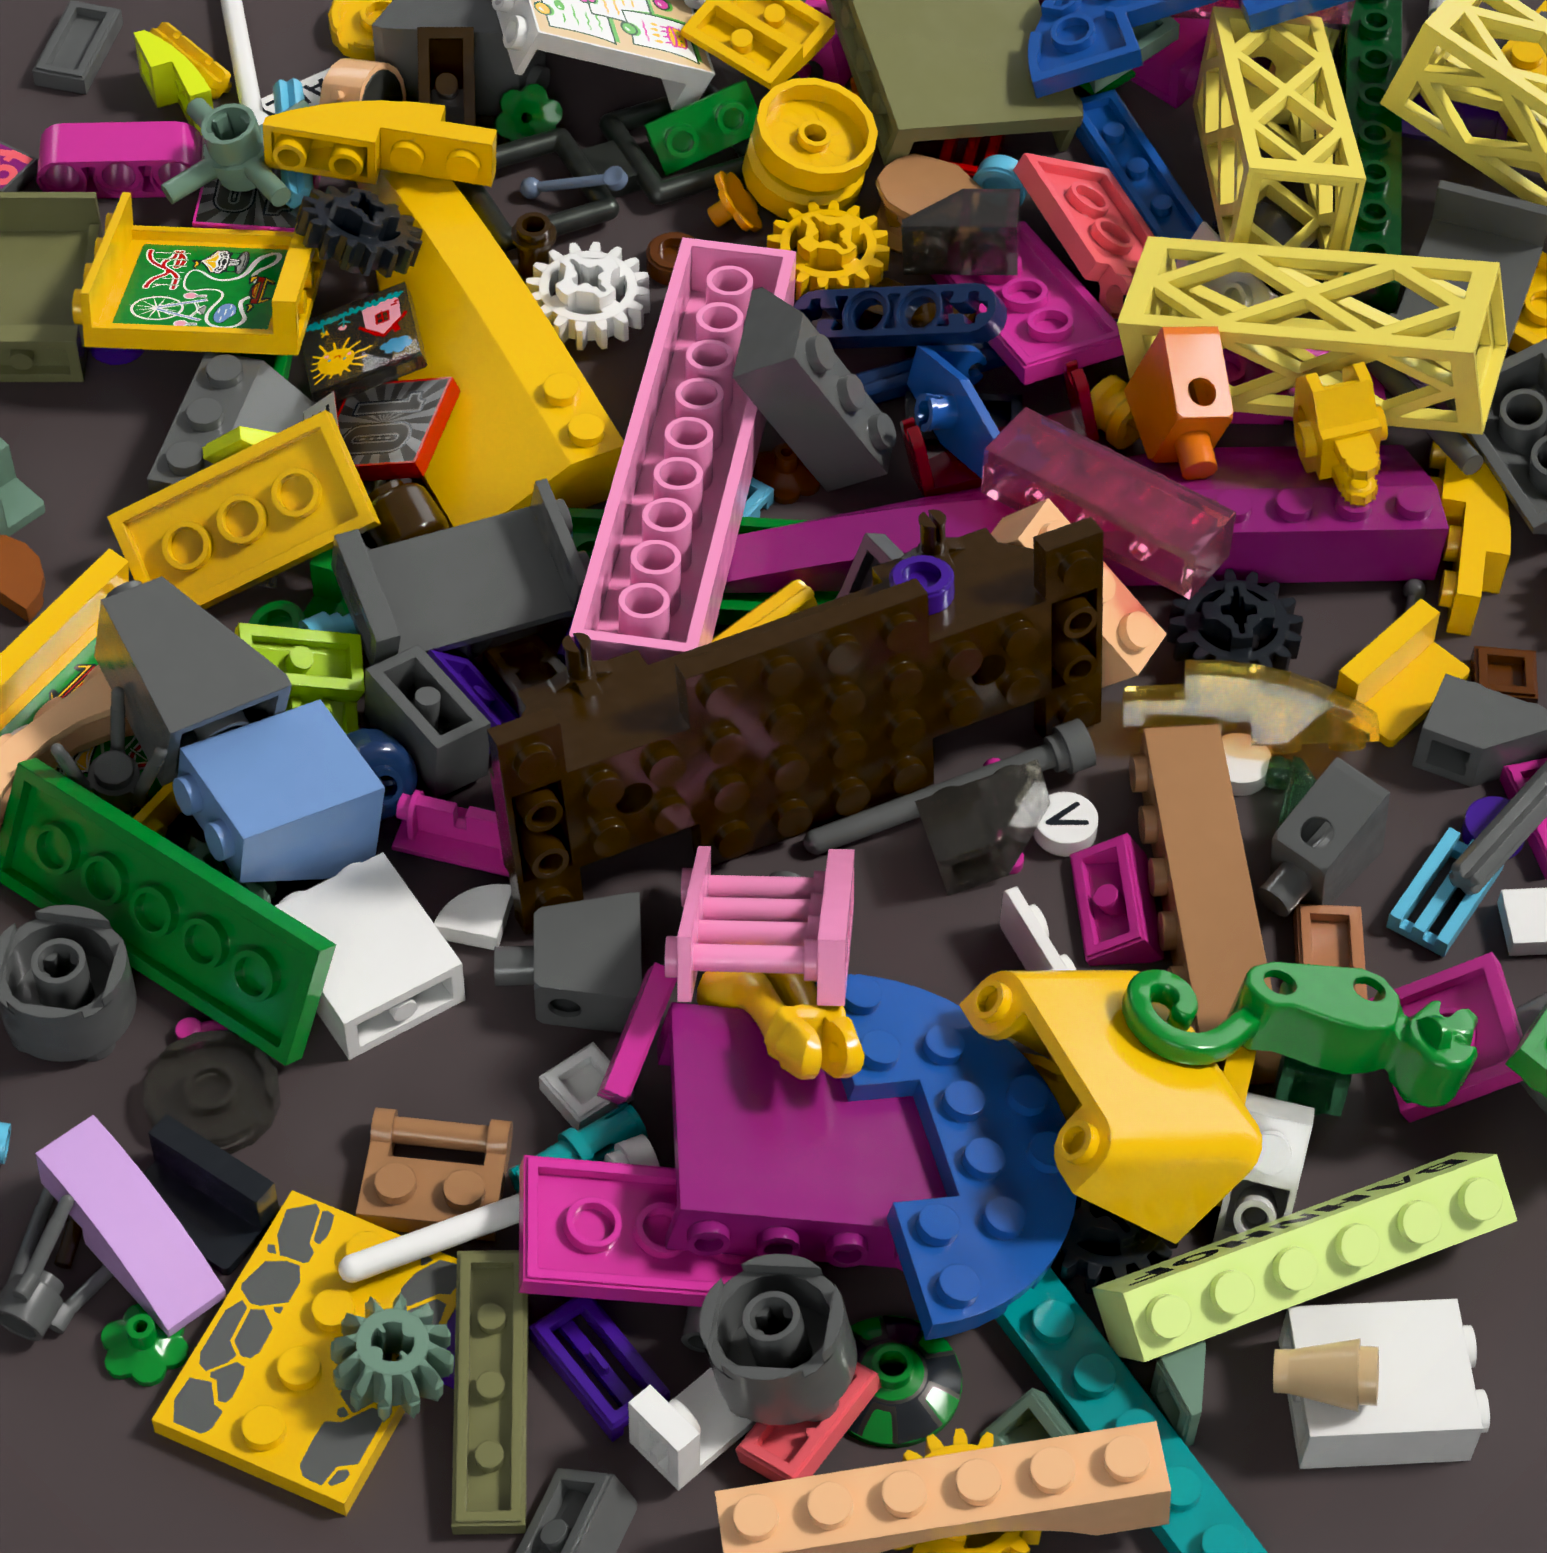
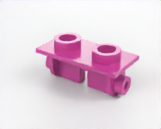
(449, 833)

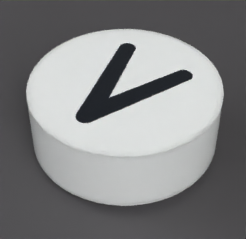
(1067, 824)

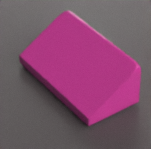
(1115, 903)

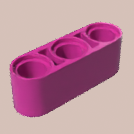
(116, 157)

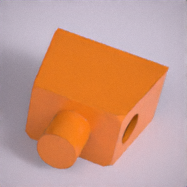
(1182, 399)

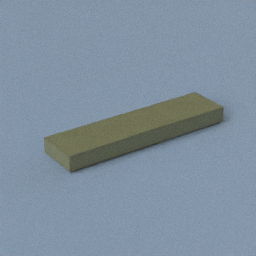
(490, 1395)

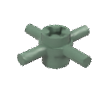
(230, 153)

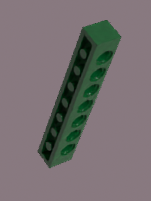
(1366, 66)

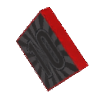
(397, 426)

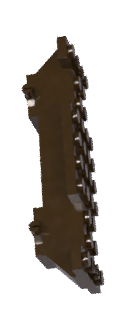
(794, 713)

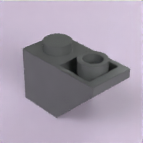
(1478, 732)

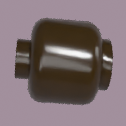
(403, 513)

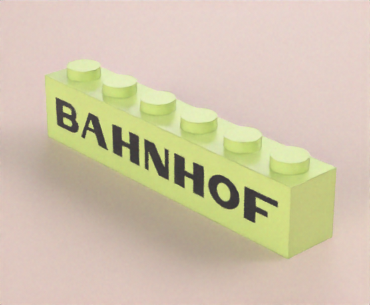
(1303, 1255)

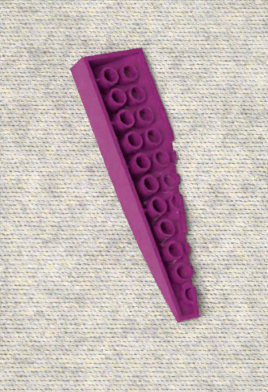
(1284, 526)

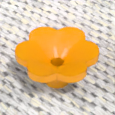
(734, 203)

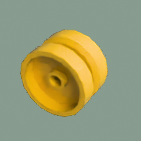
(809, 146)

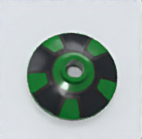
(918, 1399)

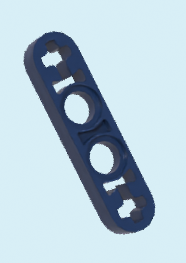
(898, 309)

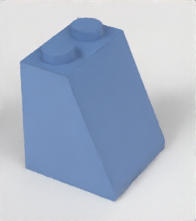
(282, 797)

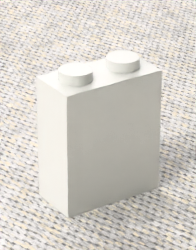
(387, 959)
(1424, 1388)

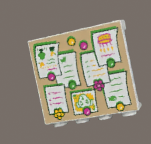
(612, 33)

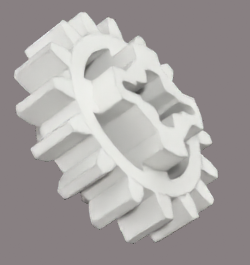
(589, 294)

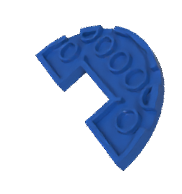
(1096, 38)
(992, 1144)

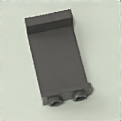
(1484, 228)
(463, 579)

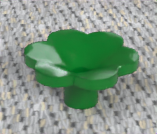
(540, 110)
(141, 1348)

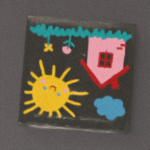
(363, 344)

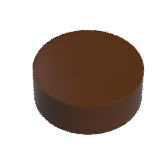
(662, 254)

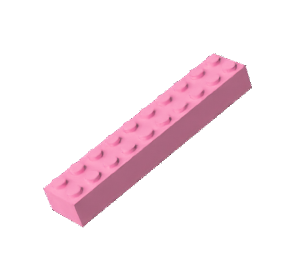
(682, 463)

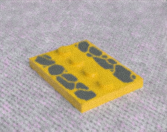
(264, 1369)

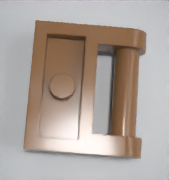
(415, 1192)

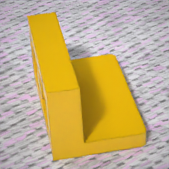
(1401, 672)

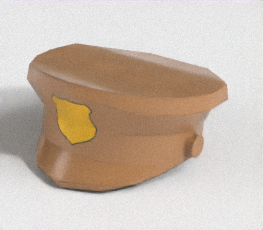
(912, 185)

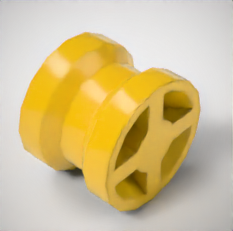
(1113, 412)

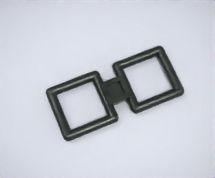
(619, 151)

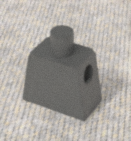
(1326, 840)
(580, 962)

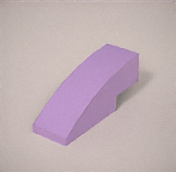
(129, 1225)

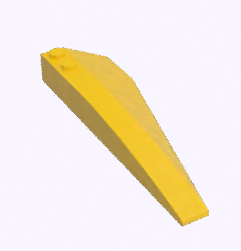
(521, 395)

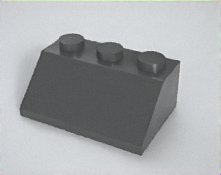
(811, 395)
(221, 397)
(1517, 434)

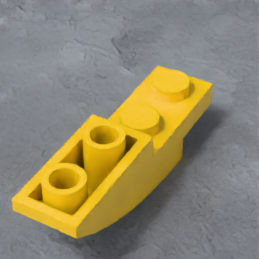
(365, 136)
(1476, 538)

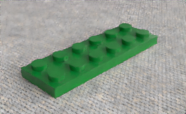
(174, 912)

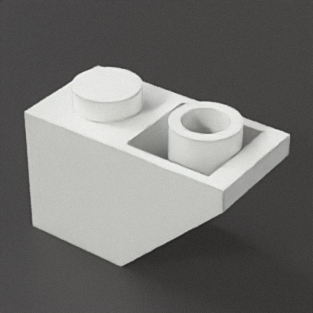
(1274, 1180)

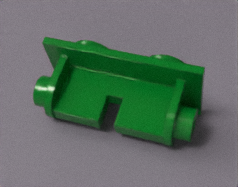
(703, 127)

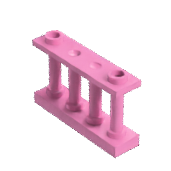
(765, 925)

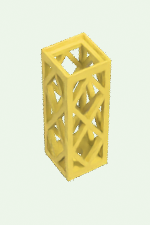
(1463, 63)
(1240, 110)
(1452, 363)

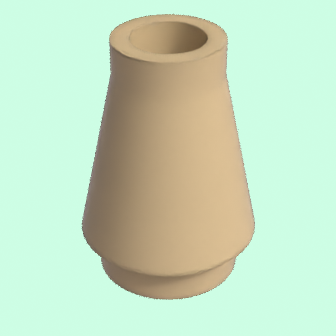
(1329, 1373)

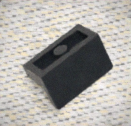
(211, 1194)

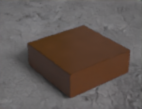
(1506, 671)

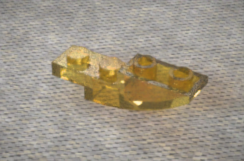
(1278, 704)

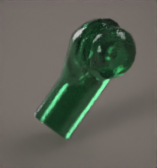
(1293, 777)

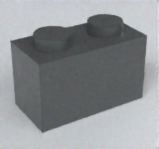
(429, 718)

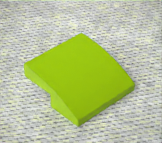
(317, 664)

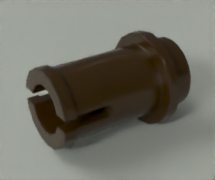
(534, 238)

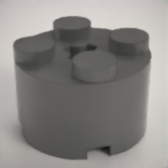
(65, 985)
(779, 1341)

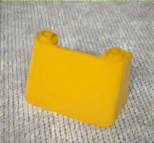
(1151, 1132)

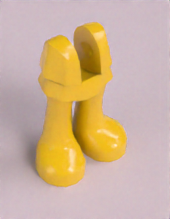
(791, 1022)

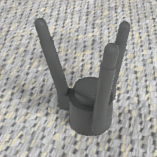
(114, 773)
(32, 1295)

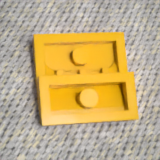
(760, 36)

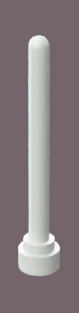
(242, 57)
(466, 1225)

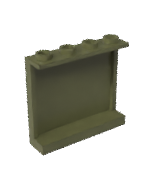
(949, 71)
(42, 262)

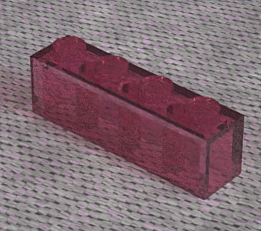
(1145, 516)

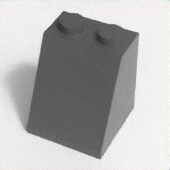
(397, 44)
(181, 670)

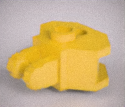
(1341, 431)

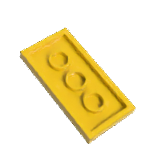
(248, 514)

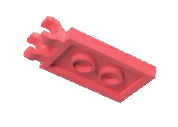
(1090, 220)

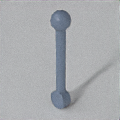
(613, 177)

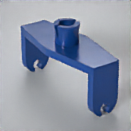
(950, 402)

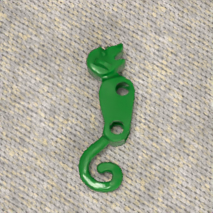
(1314, 1022)

